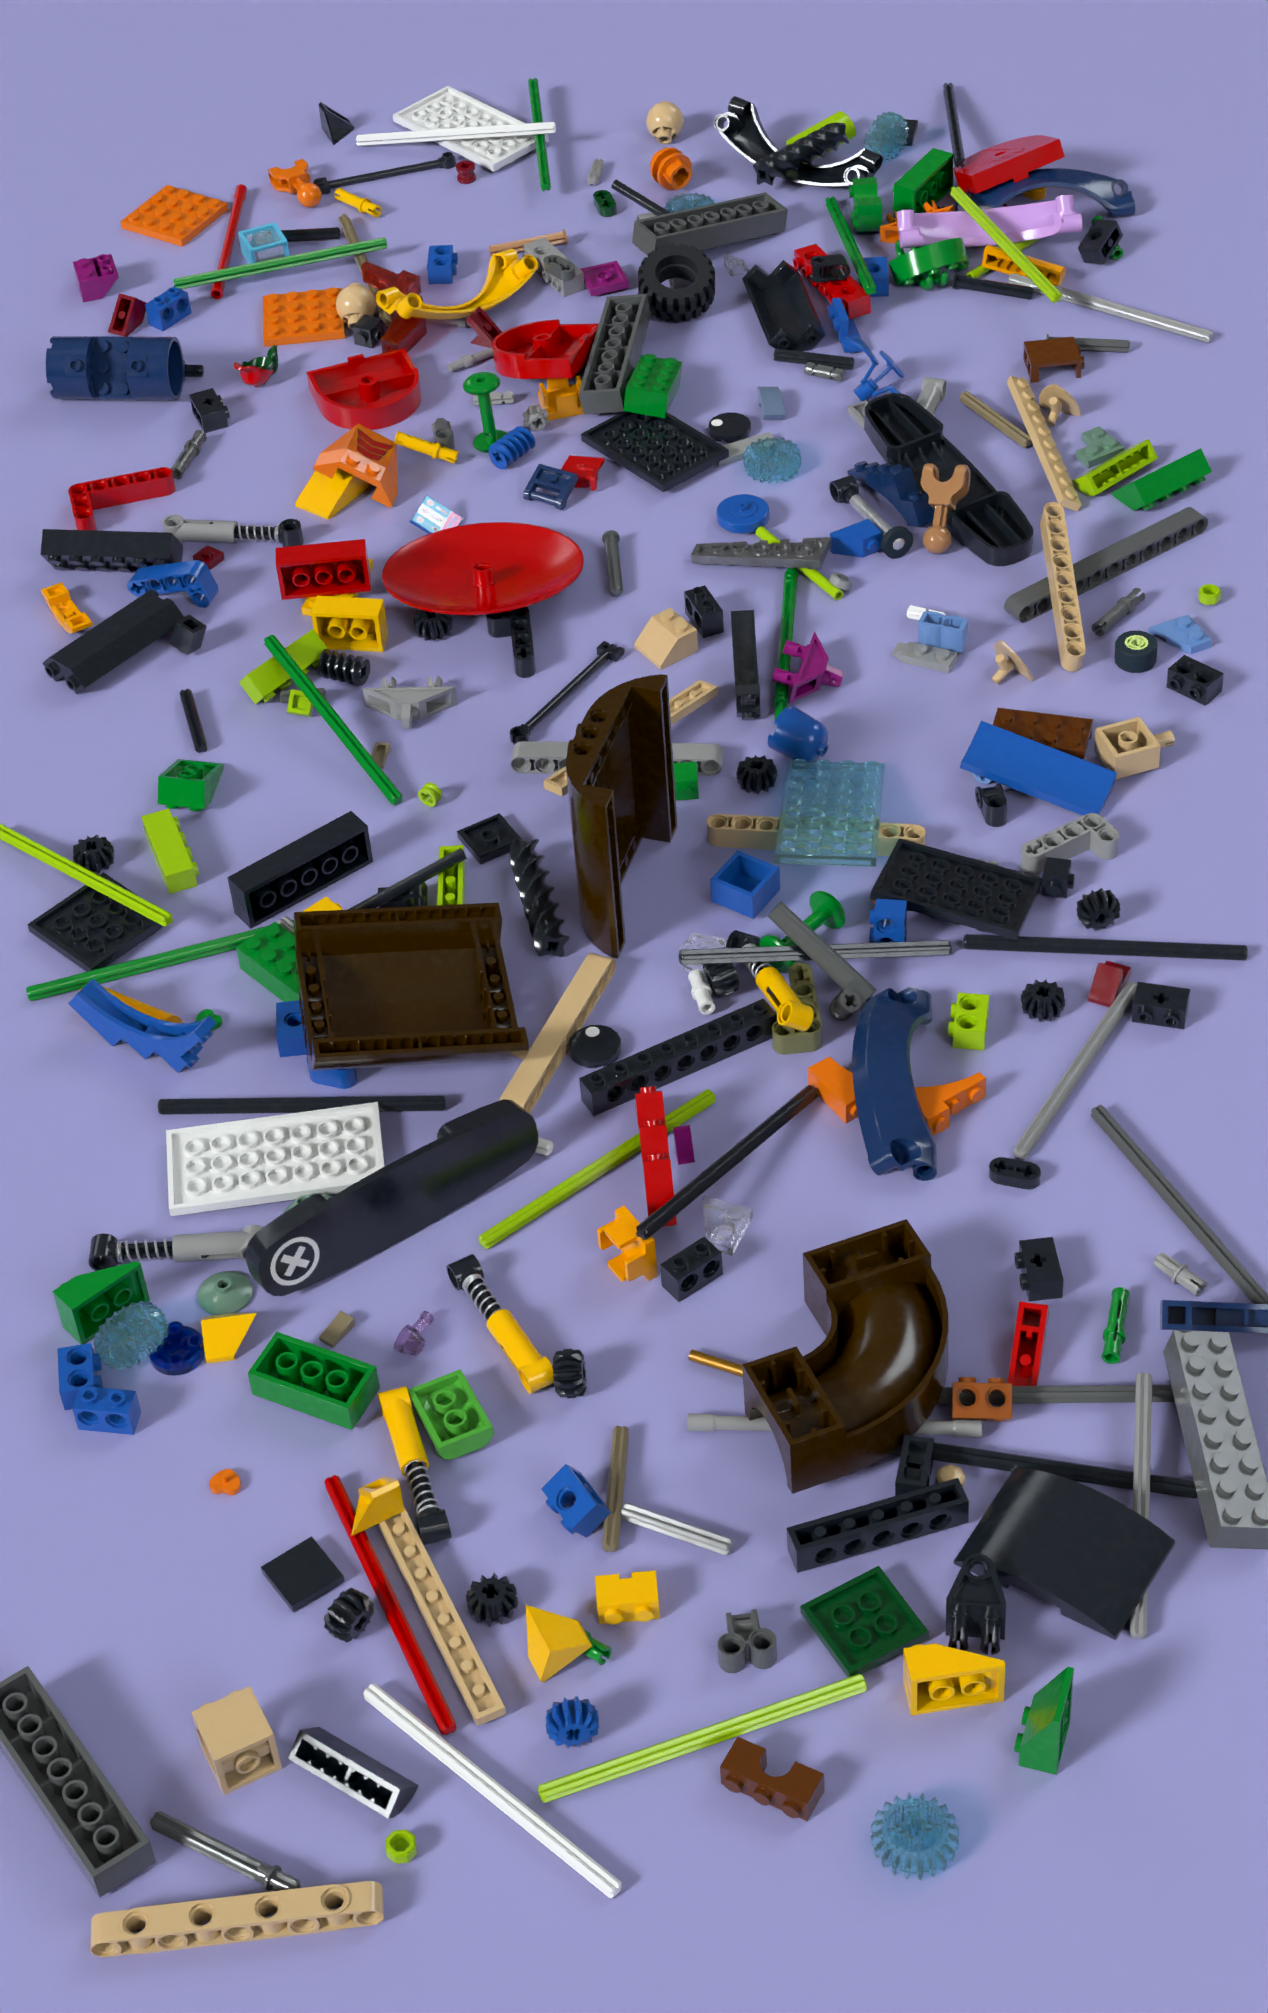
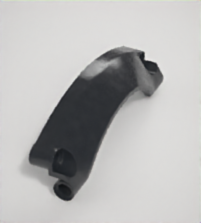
(749, 138)

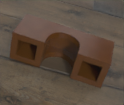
(793, 1793)

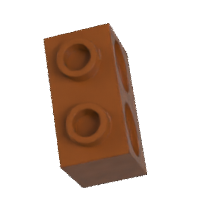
(982, 1408)

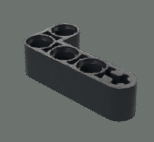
(518, 626)

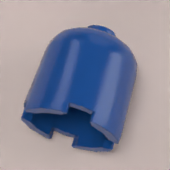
(799, 735)

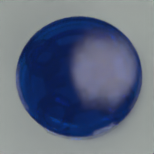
(180, 1351)

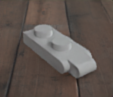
(925, 656)

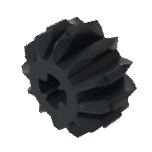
(432, 625)
(756, 774)
(94, 853)
(1098, 909)
(721, 978)
(1043, 1000)
(569, 1373)
(492, 1599)
(349, 1615)

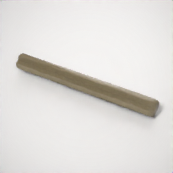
(995, 419)
(615, 1488)

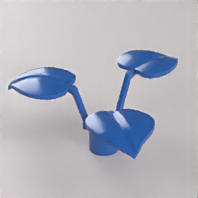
(868, 387)

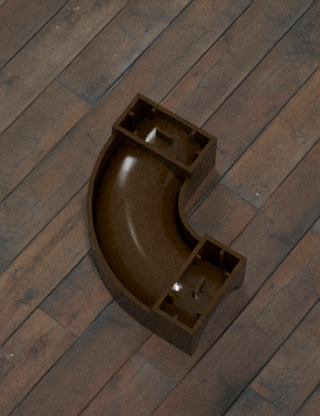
(874, 1369)

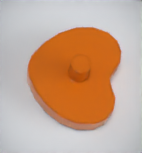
(225, 1482)

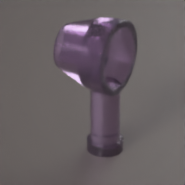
(409, 1339)

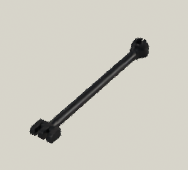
(446, 161)
(605, 652)

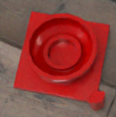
(586, 470)

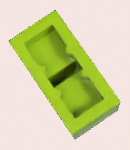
(969, 1021)

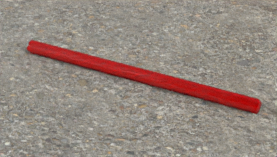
(392, 1609)

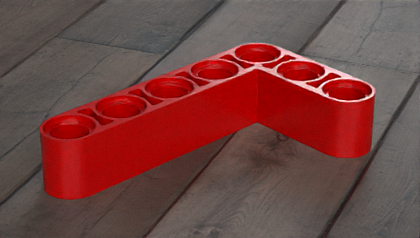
(118, 491)

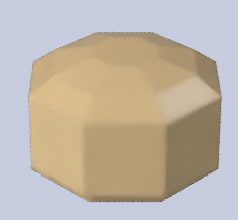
(948, 1473)

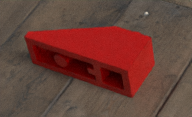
(1028, 1344)

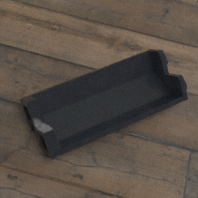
(784, 308)
(113, 641)

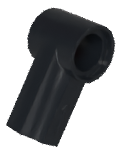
(414, 897)

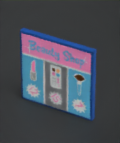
(434, 516)

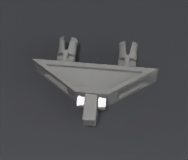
(410, 702)

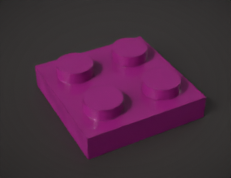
(604, 278)

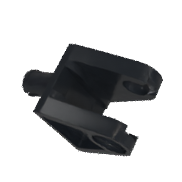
(976, 1607)

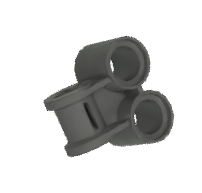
(746, 1639)

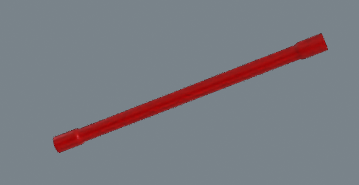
(239, 198)

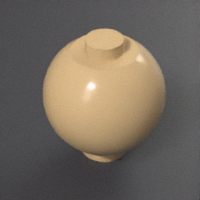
(664, 121)
(355, 302)

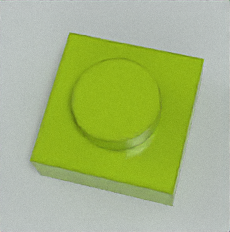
(299, 704)

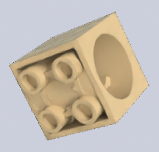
(236, 1740)

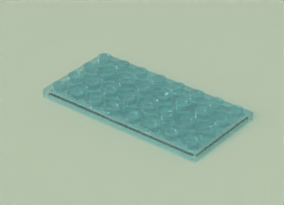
(830, 813)

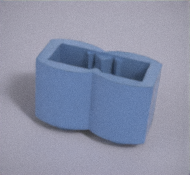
(943, 631)

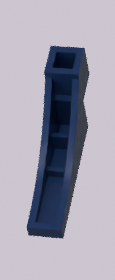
(898, 487)
(1213, 1316)

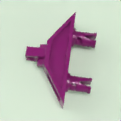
(813, 670)

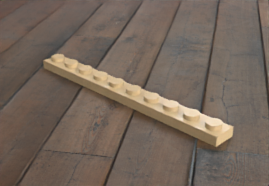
(1043, 443)
(680, 706)
(442, 1619)

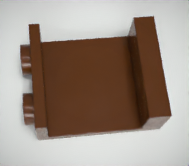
(1052, 353)

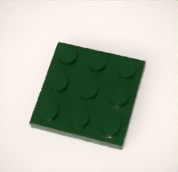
(864, 1622)

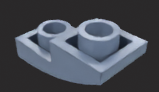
(771, 403)

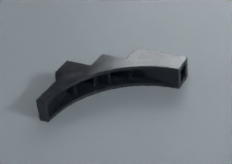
(745, 664)

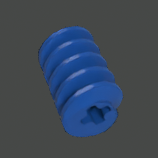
(511, 447)

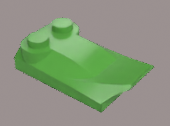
(452, 1415)

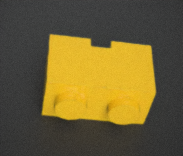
(627, 1598)

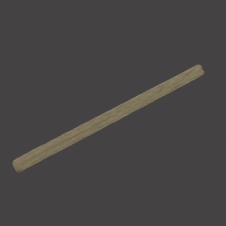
(352, 237)

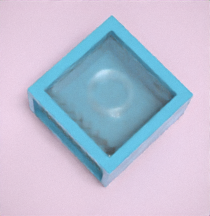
(263, 243)

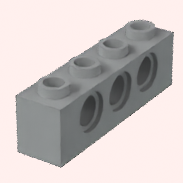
(542, 248)

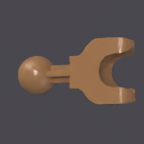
(942, 497)

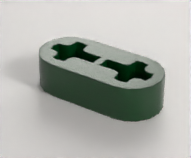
(604, 203)

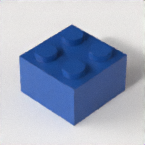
(745, 884)

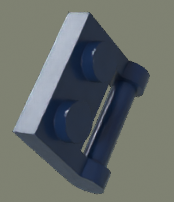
(552, 480)

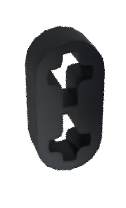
(1014, 1173)

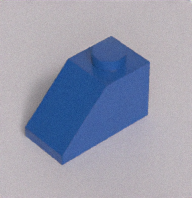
(856, 540)

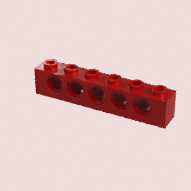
(851, 293)

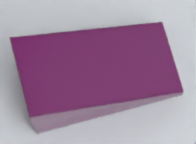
(683, 1144)

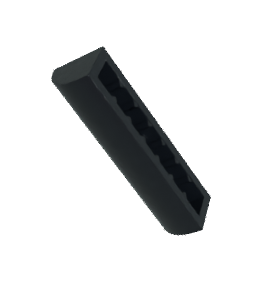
(352, 1771)

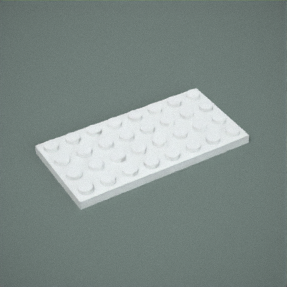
(454, 109)
(272, 1158)

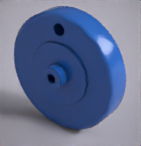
(742, 513)

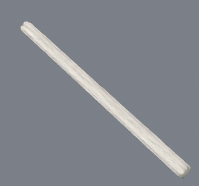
(456, 133)
(493, 1791)

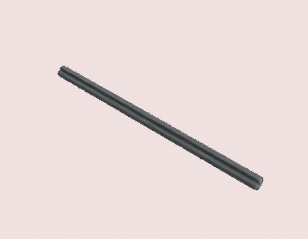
(1180, 1206)
(1065, 1394)

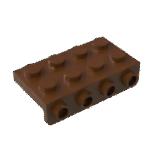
(1056, 731)

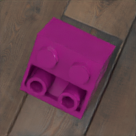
(95, 276)

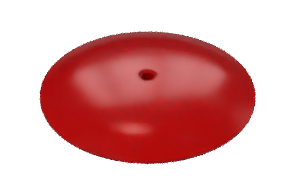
(482, 568)

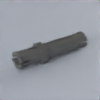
(191, 449)
(1124, 607)

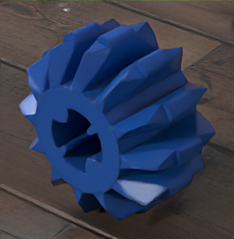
(572, 1722)

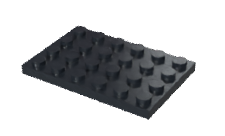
(655, 447)
(958, 888)

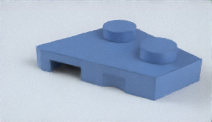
(1183, 634)

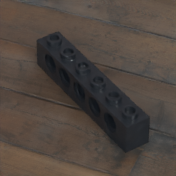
(877, 1525)

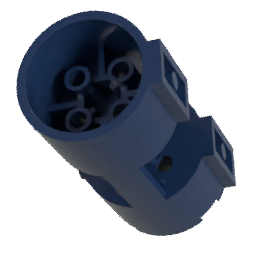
(115, 367)

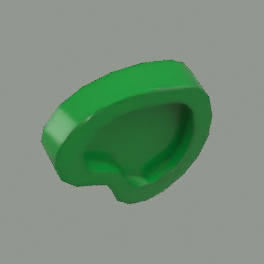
(208, 1012)

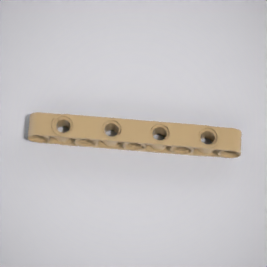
(236, 1919)

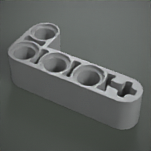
(1070, 840)

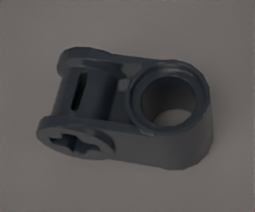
(826, 268)
(992, 804)

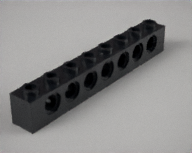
(678, 1057)

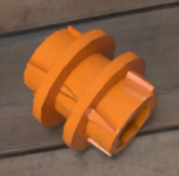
(671, 168)

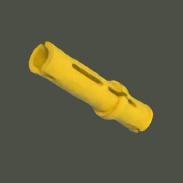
(362, 204)
(426, 447)

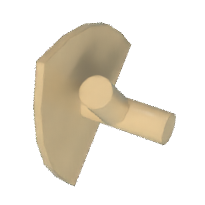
(1057, 400)
(1008, 660)

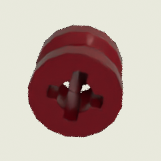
(465, 172)

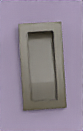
(380, 753)
(337, 1329)

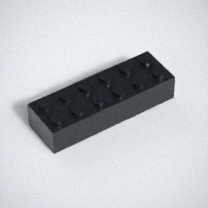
(109, 549)
(300, 869)

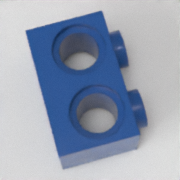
(441, 264)
(168, 308)
(889, 921)
(77, 1368)
(106, 1410)

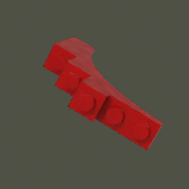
(654, 1149)

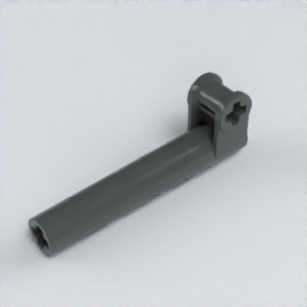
(854, 986)

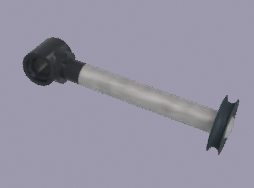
(895, 540)

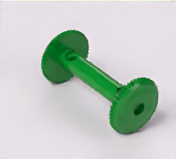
(482, 385)
(826, 911)

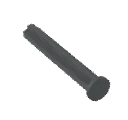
(1105, 345)
(611, 539)

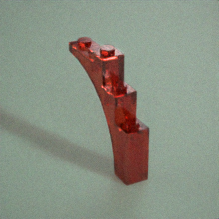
(402, 332)

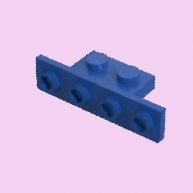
(843, 326)

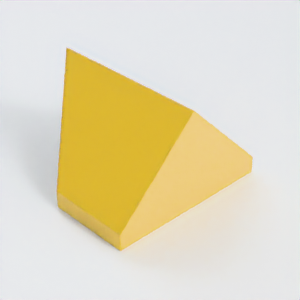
(224, 1335)
(377, 1503)
(553, 1641)

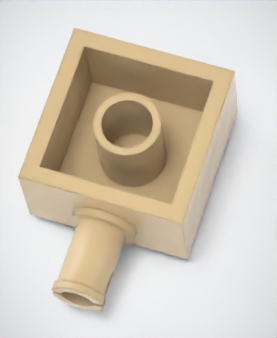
(1130, 747)

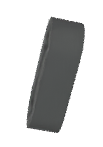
(559, 267)

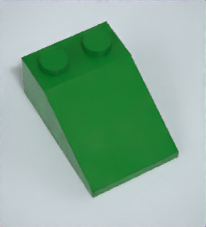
(189, 784)
(94, 1296)
(1046, 1725)

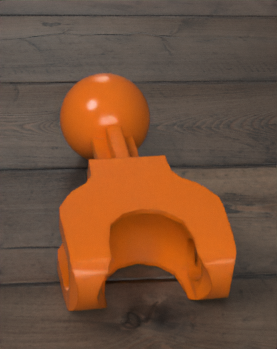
(296, 181)

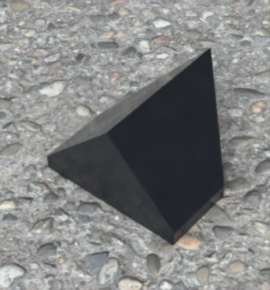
(334, 124)

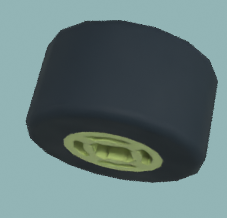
(1135, 651)

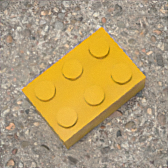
(350, 623)

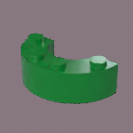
(867, 205)
(929, 259)

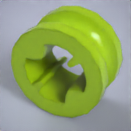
(430, 794)

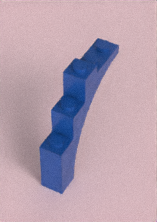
(145, 1034)

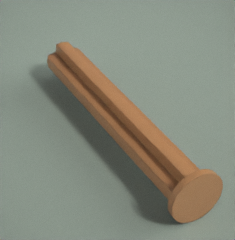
(554, 239)

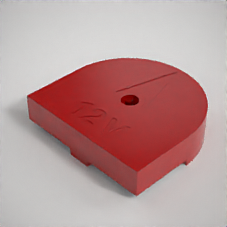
(1007, 162)
(543, 349)
(367, 390)

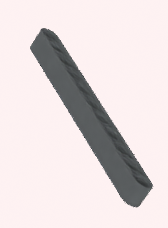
(1112, 561)

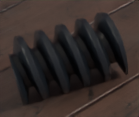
(344, 667)

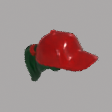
(259, 369)

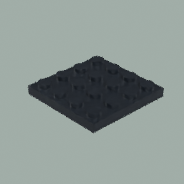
(92, 927)

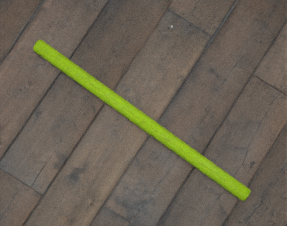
(1006, 245)
(86, 876)
(588, 1174)
(701, 1738)

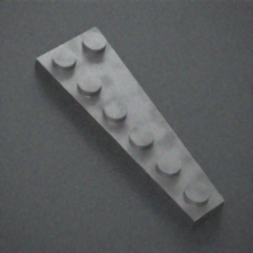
(804, 554)

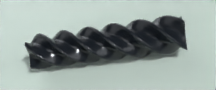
(800, 151)
(535, 898)

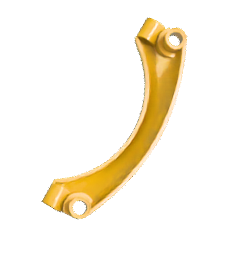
(504, 278)

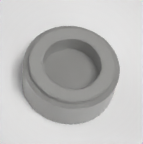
(840, 581)

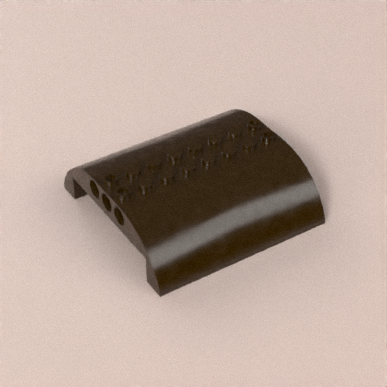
(618, 795)
(405, 987)

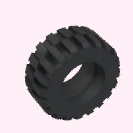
(677, 263)

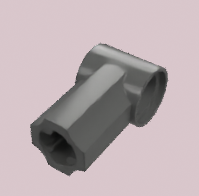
(443, 433)

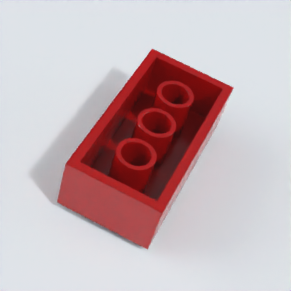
(323, 569)

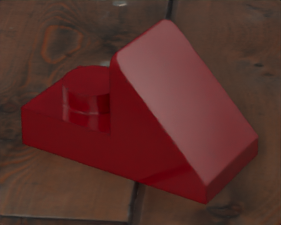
(483, 326)
(1108, 982)

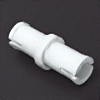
(701, 992)

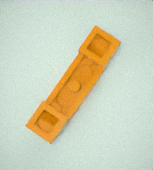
(64, 609)

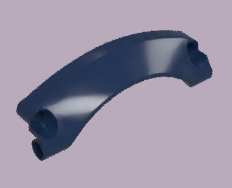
(1089, 183)
(884, 1086)

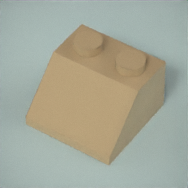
(667, 639)

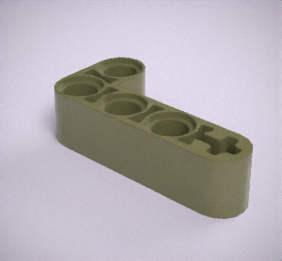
(794, 1041)

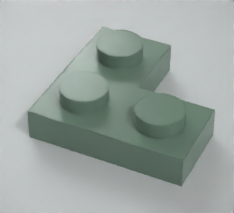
(1099, 447)

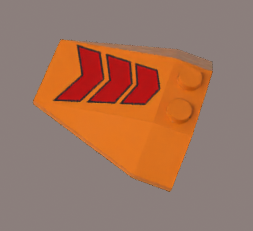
(366, 457)

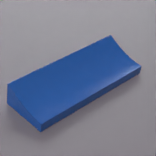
(1038, 770)

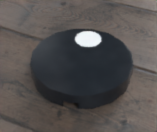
(729, 427)
(595, 1046)

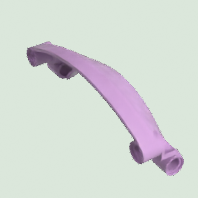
(1016, 222)

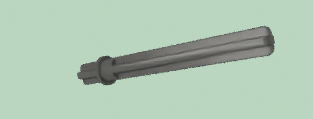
(269, 1876)

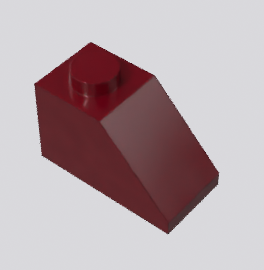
(127, 315)

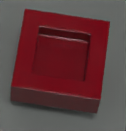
(209, 556)

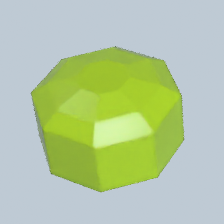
(1209, 594)
(401, 1846)

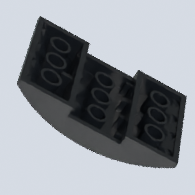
(1069, 1548)

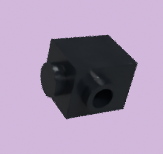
(368, 331)
(188, 634)
(1057, 877)

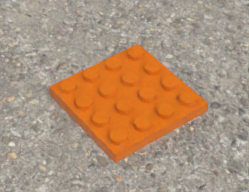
(174, 215)
(301, 317)

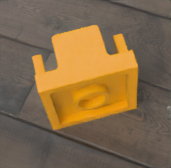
(560, 398)
(637, 1255)

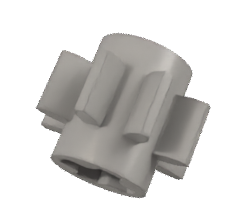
(535, 417)

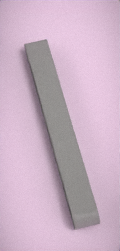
(551, 756)

